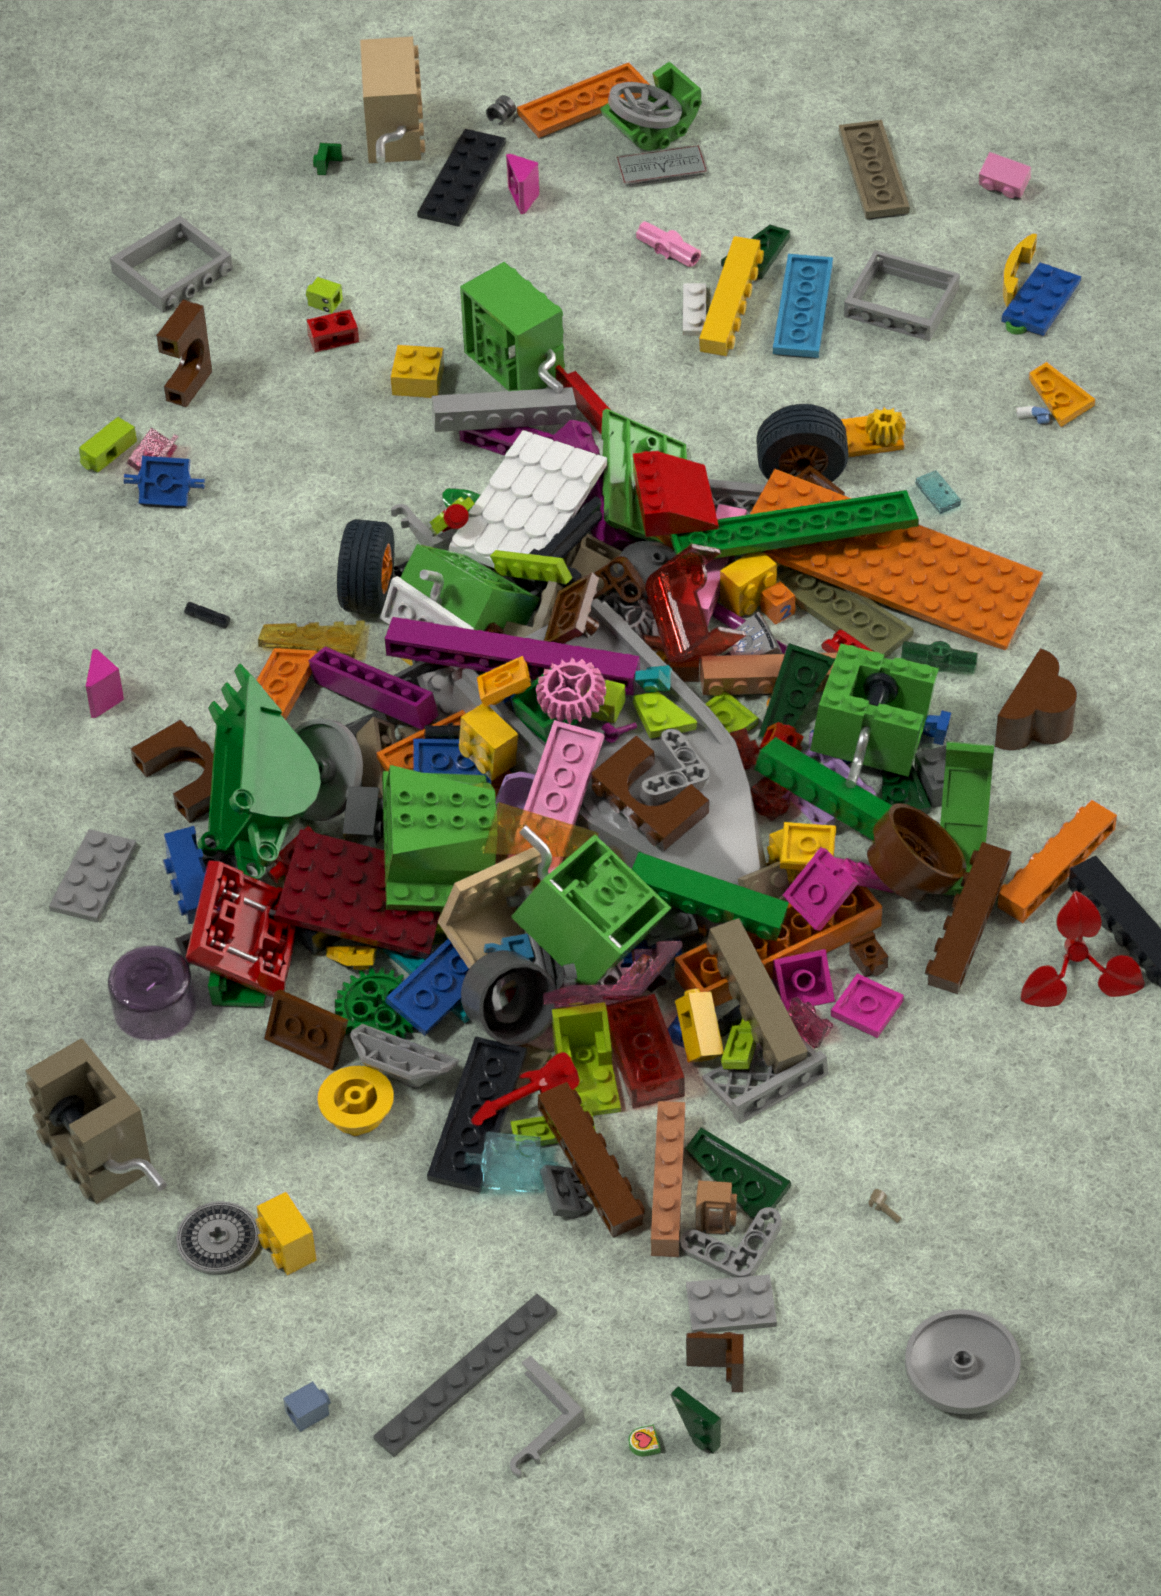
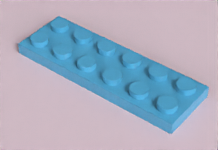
(803, 305)

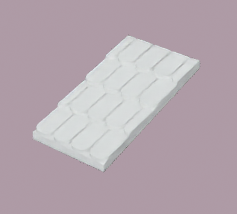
(528, 498)

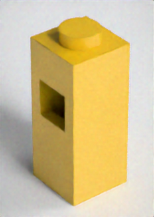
(699, 1026)

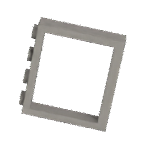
(124, 262)
(893, 319)

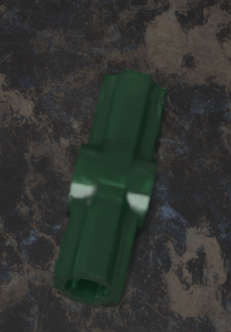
(940, 656)

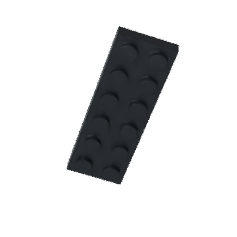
(461, 177)
(487, 1075)

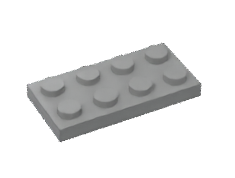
(93, 875)

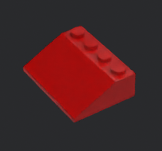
(673, 494)

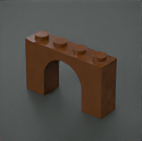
(186, 337)
(175, 745)
(659, 823)

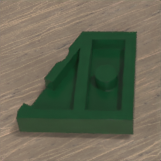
(700, 1422)

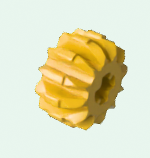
(885, 426)

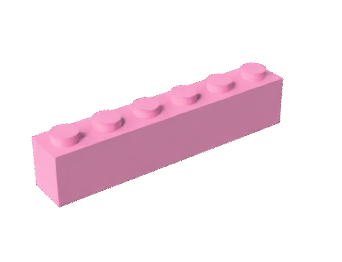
(711, 591)

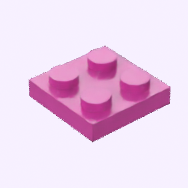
(867, 1005)

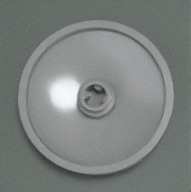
(338, 763)
(962, 1361)

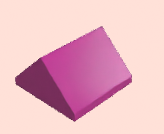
(522, 181)
(102, 684)
(803, 977)

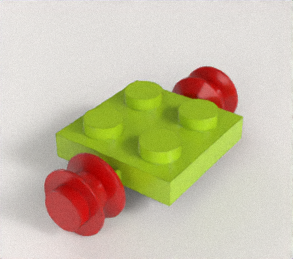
(453, 517)

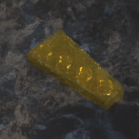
(313, 637)
(508, 821)

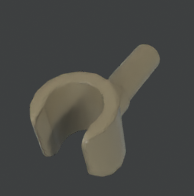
(879, 1198)

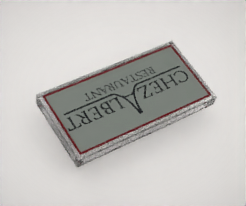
(661, 166)

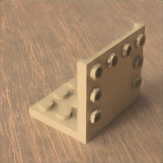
(479, 910)

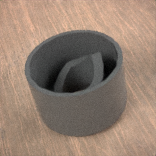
(525, 1014)

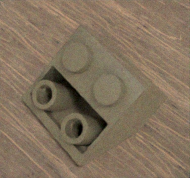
(591, 555)

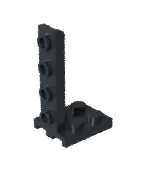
(569, 537)

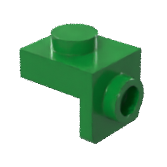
(326, 153)

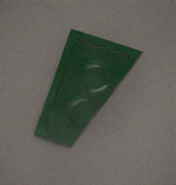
(771, 242)
(904, 790)

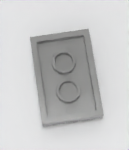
(731, 1304)

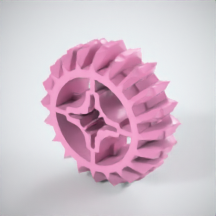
(571, 684)

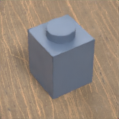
(307, 1406)

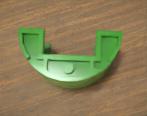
(683, 90)

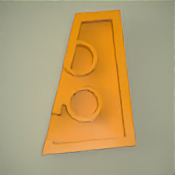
(1060, 394)

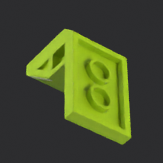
(586, 1038)

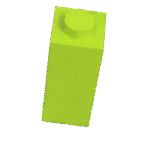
(107, 445)

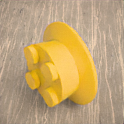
(355, 1099)

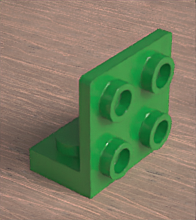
(229, 993)

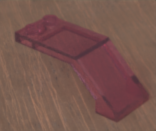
(643, 971)

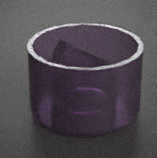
(156, 1012)

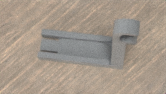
(421, 531)
(567, 1422)

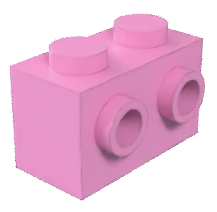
(1004, 175)

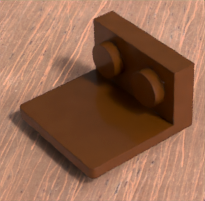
(718, 1351)

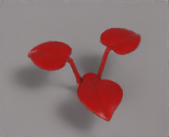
(1074, 921)

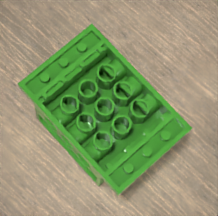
(433, 835)

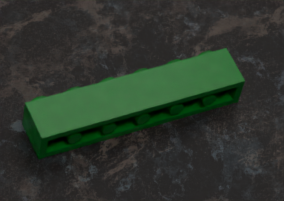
(820, 786)
(712, 896)

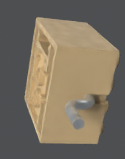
(392, 99)

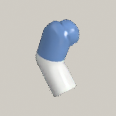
(1032, 412)

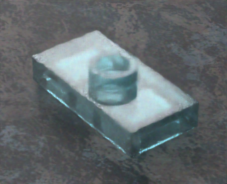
(938, 492)

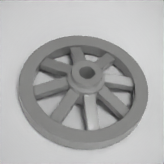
(641, 110)

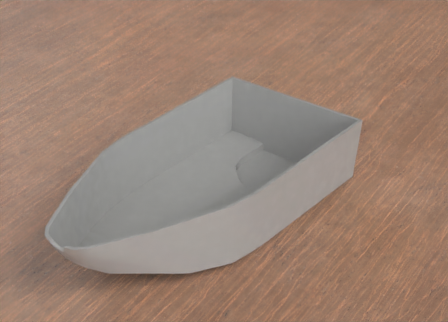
(719, 845)

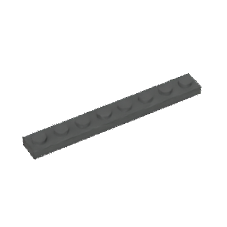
(465, 1375)

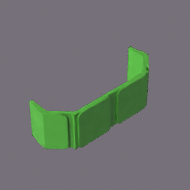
(966, 797)

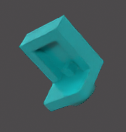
(654, 678)

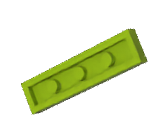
(531, 566)

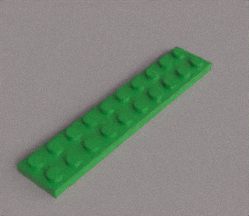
(805, 524)

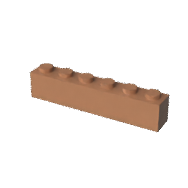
(744, 674)
(668, 1179)

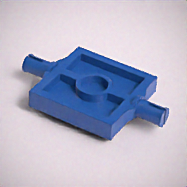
(164, 481)

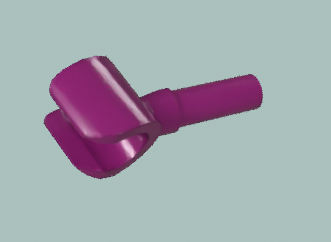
(611, 733)

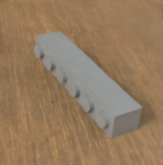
(503, 409)

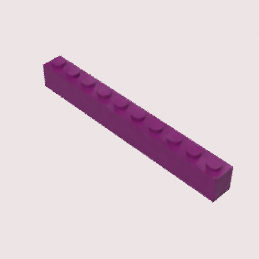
(489, 650)

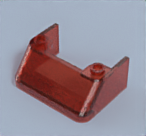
(678, 609)

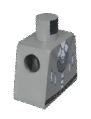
(758, 639)

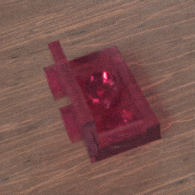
(153, 445)

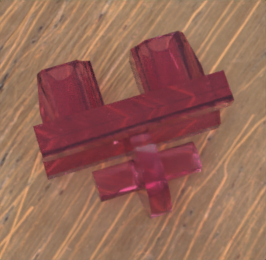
(807, 1023)

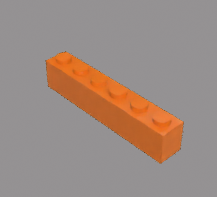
(1053, 863)

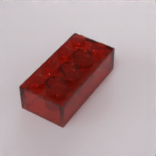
(644, 1051)

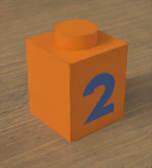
(777, 602)

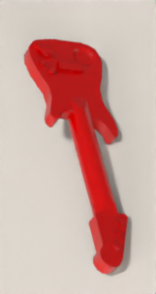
(554, 1073)

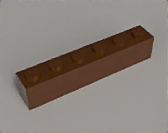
(969, 917)
(590, 1160)

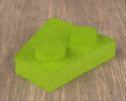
(661, 714)

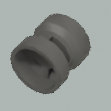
(503, 108)

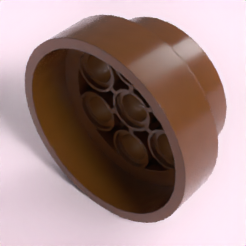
(914, 854)

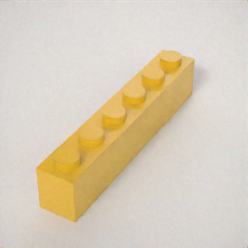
(730, 296)

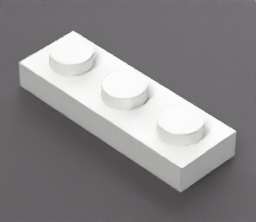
(694, 308)

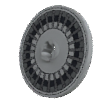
(237, 1243)

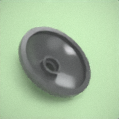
(646, 559)

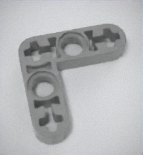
(656, 788)
(735, 1256)

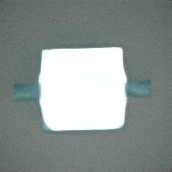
(510, 1162)

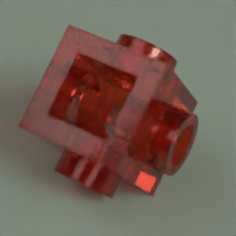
(746, 746)
(770, 798)

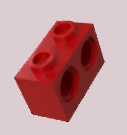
(332, 330)

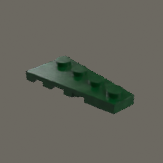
(795, 685)
(751, 1181)

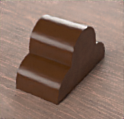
(1038, 707)

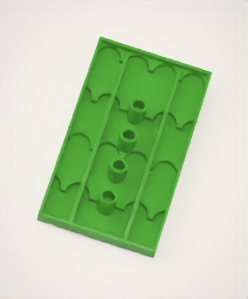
(621, 439)

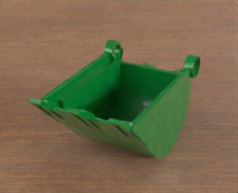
(259, 777)

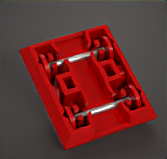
(235, 933)

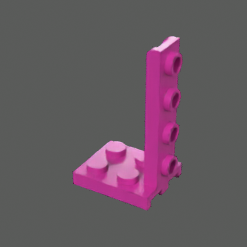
(826, 885)

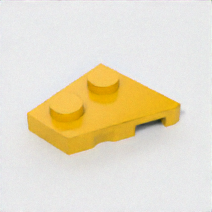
(357, 956)

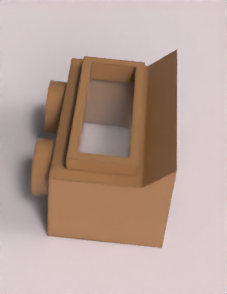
(715, 1207)

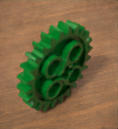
(355, 1000)

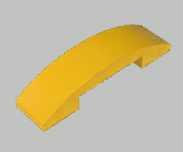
(1021, 253)

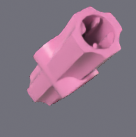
(668, 244)

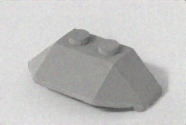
(399, 1057)

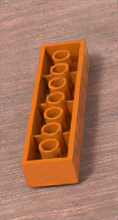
(854, 918)

